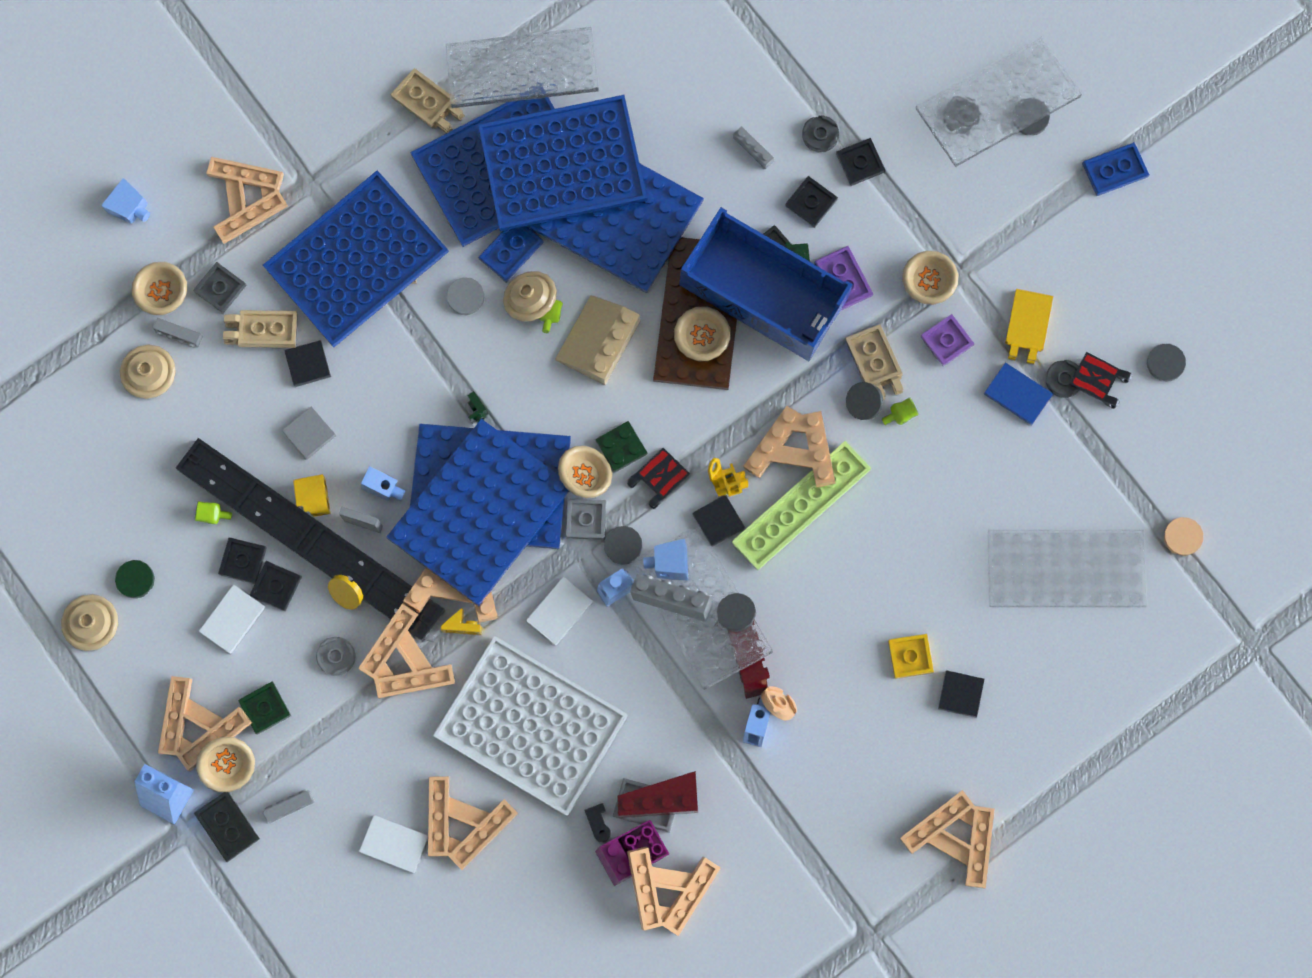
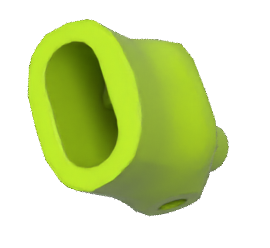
(552, 316)
(901, 412)
(210, 513)

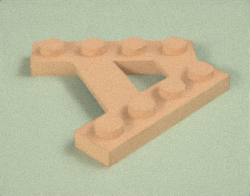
(243, 217)
(772, 448)
(431, 585)
(422, 675)
(180, 708)
(486, 824)
(974, 855)
(646, 880)

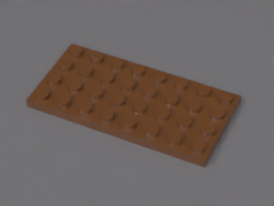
(671, 363)

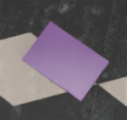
(845, 267)

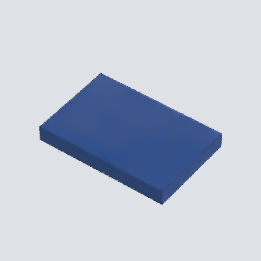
(1115, 169)
(510, 251)
(1018, 393)

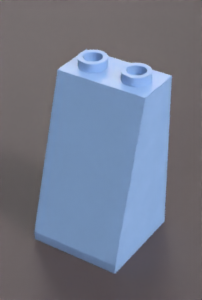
(161, 793)

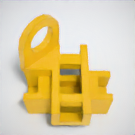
(723, 485)

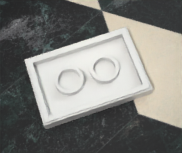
(559, 611)
(232, 619)
(394, 844)

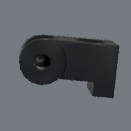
(600, 830)

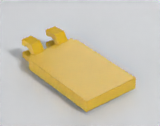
(1028, 323)

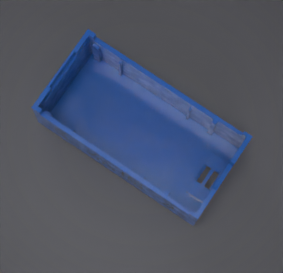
(763, 284)

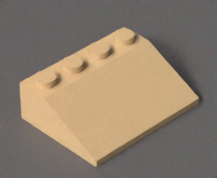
(598, 339)

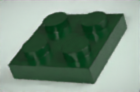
(621, 446)
(264, 707)

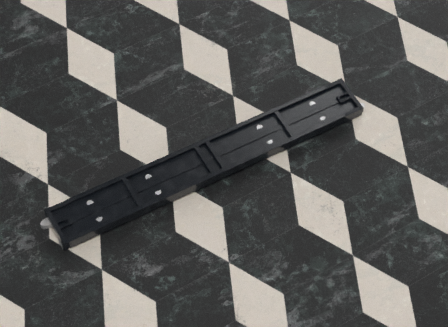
(302, 533)

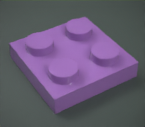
(947, 340)

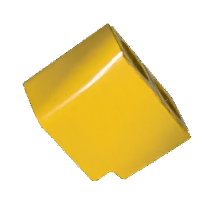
(312, 495)

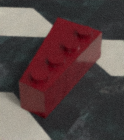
(754, 679)
(663, 798)

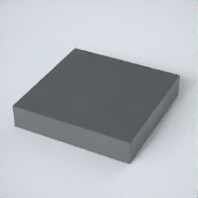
(219, 287)

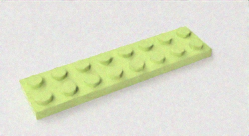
(799, 508)

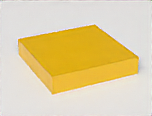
(910, 656)

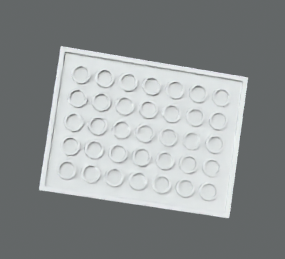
(531, 725)

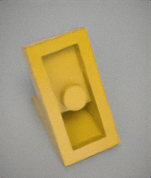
(456, 625)

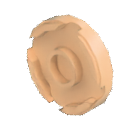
(1183, 536)
(778, 704)

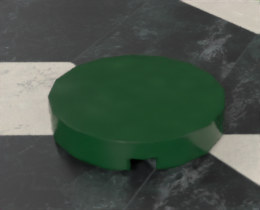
(134, 579)

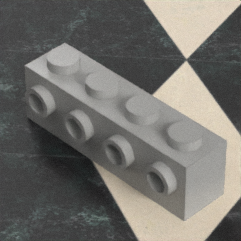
(671, 597)

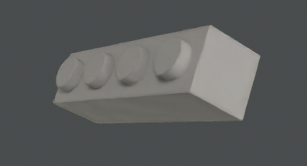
(756, 150)
(177, 332)
(289, 806)

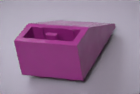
(615, 856)

